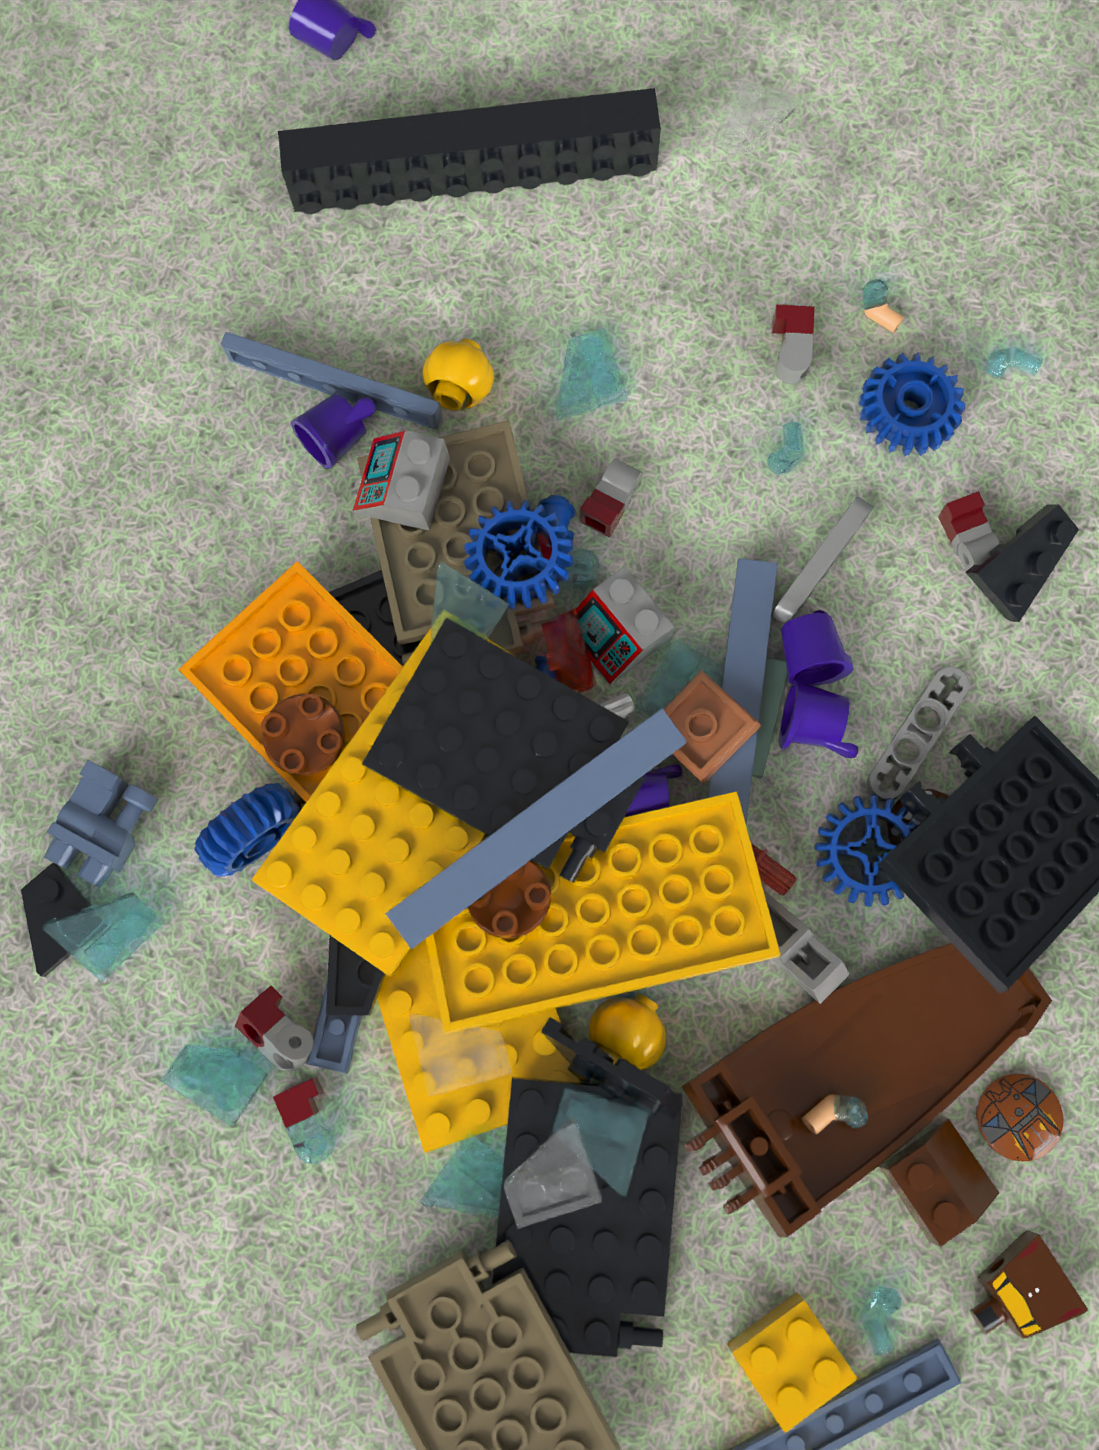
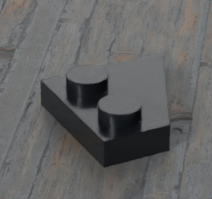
(46, 898)

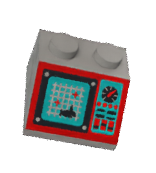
(403, 479)
(621, 625)

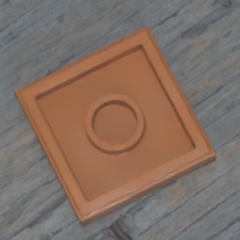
(710, 724)

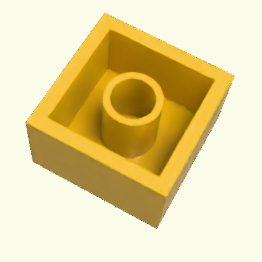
(791, 1362)

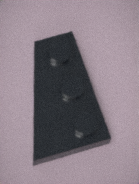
(1024, 563)
(623, 1078)

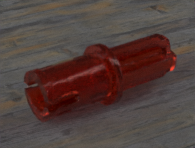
(772, 872)

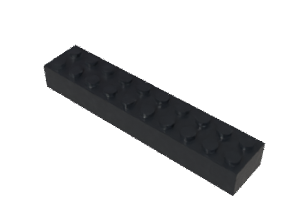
(471, 151)

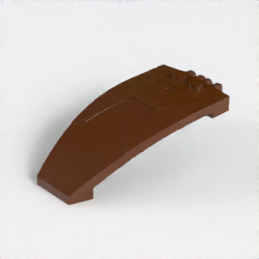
(892, 1039)

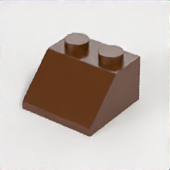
(940, 1183)

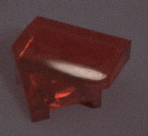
(568, 651)

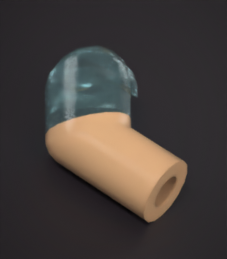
(876, 305)
(836, 1108)

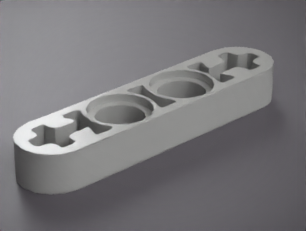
(822, 560)
(922, 737)

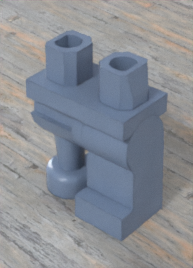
(86, 824)

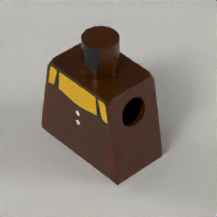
(1026, 1290)

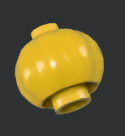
(456, 370)
(629, 1030)

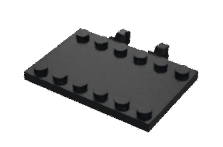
(1005, 852)

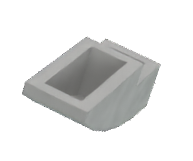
(803, 955)

